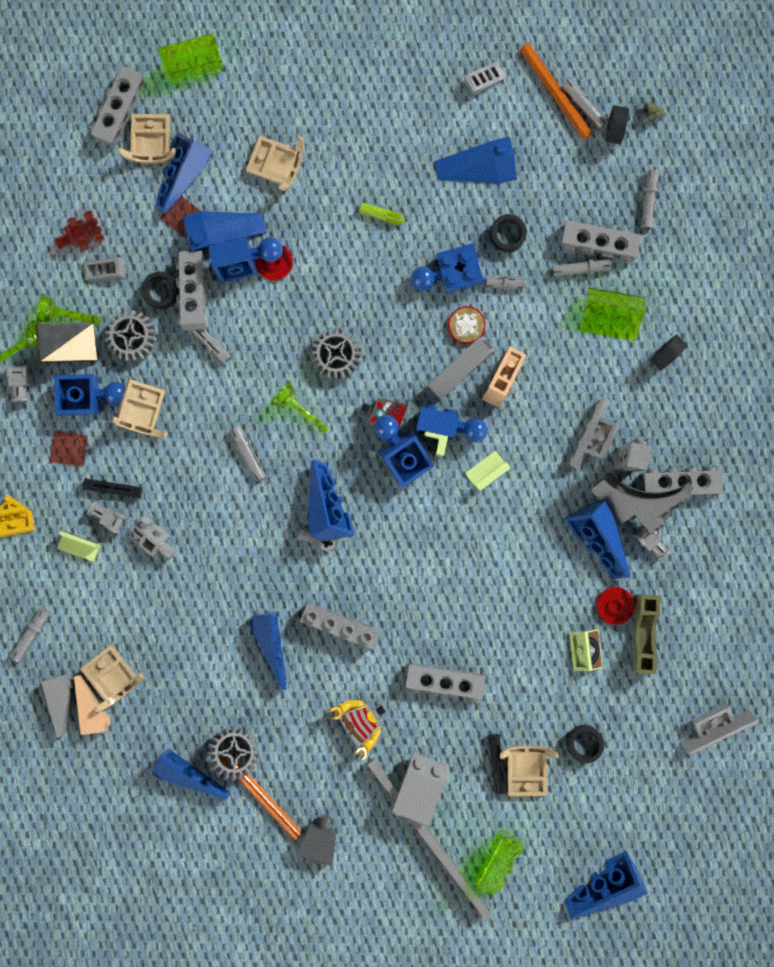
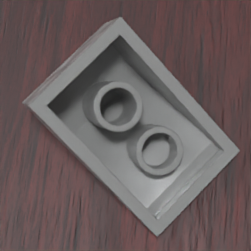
(420, 789)

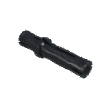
(90, 484)
(497, 764)

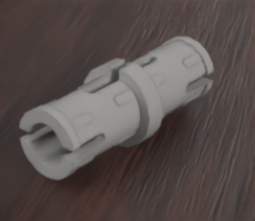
(505, 282)

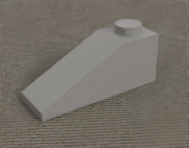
(58, 696)

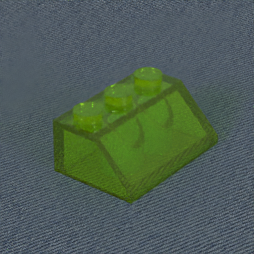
(191, 59)
(612, 314)
(498, 862)

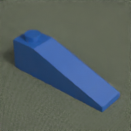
(486, 163)
(185, 166)
(210, 227)
(325, 511)
(600, 531)
(268, 636)
(180, 772)
(612, 887)

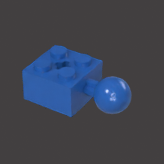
(237, 259)
(453, 280)
(88, 386)
(448, 423)
(400, 448)

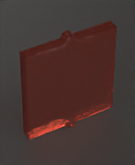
(175, 214)
(69, 448)

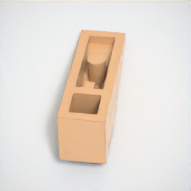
(504, 377)
(89, 719)

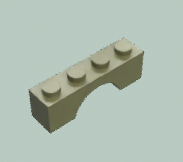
(644, 634)

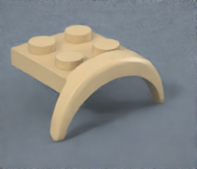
(149, 139)
(276, 161)
(140, 408)
(111, 677)
(527, 769)

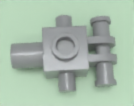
(152, 538)

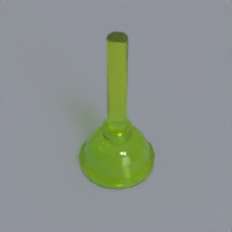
(47, 310)
(28, 340)
(287, 398)

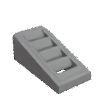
(468, 79)
(116, 264)

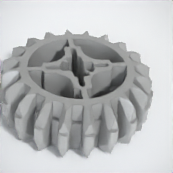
(131, 328)
(341, 346)
(232, 744)

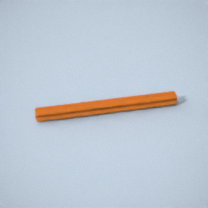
(556, 92)
(267, 802)

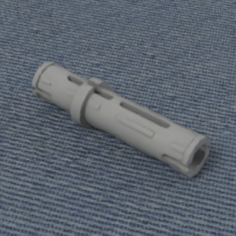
(585, 105)
(649, 199)
(581, 267)
(212, 345)
(248, 454)
(33, 628)

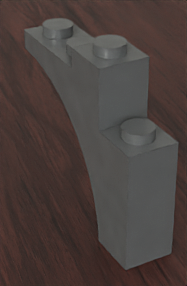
(649, 507)

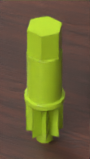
(382, 214)

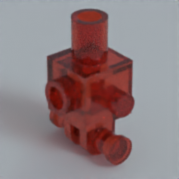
(78, 233)

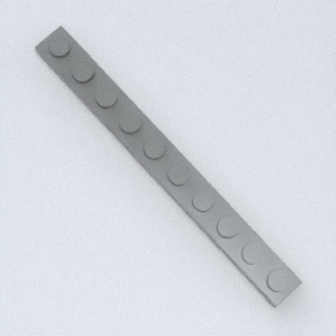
(433, 845)

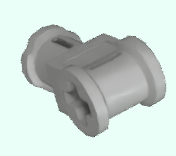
(18, 379)
(109, 518)
(306, 535)
(652, 542)

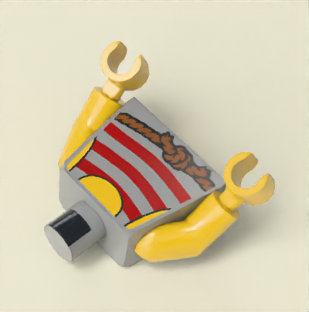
(361, 723)

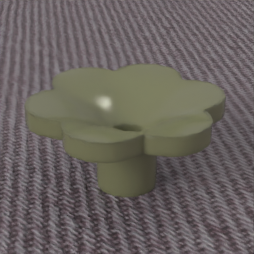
(654, 110)

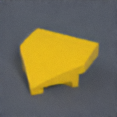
(15, 518)

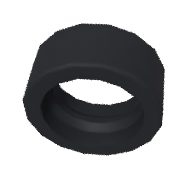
(617, 124)
(508, 218)
(146, 287)
(668, 352)
(599, 744)

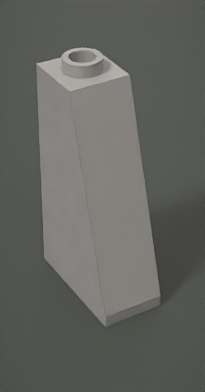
(461, 368)

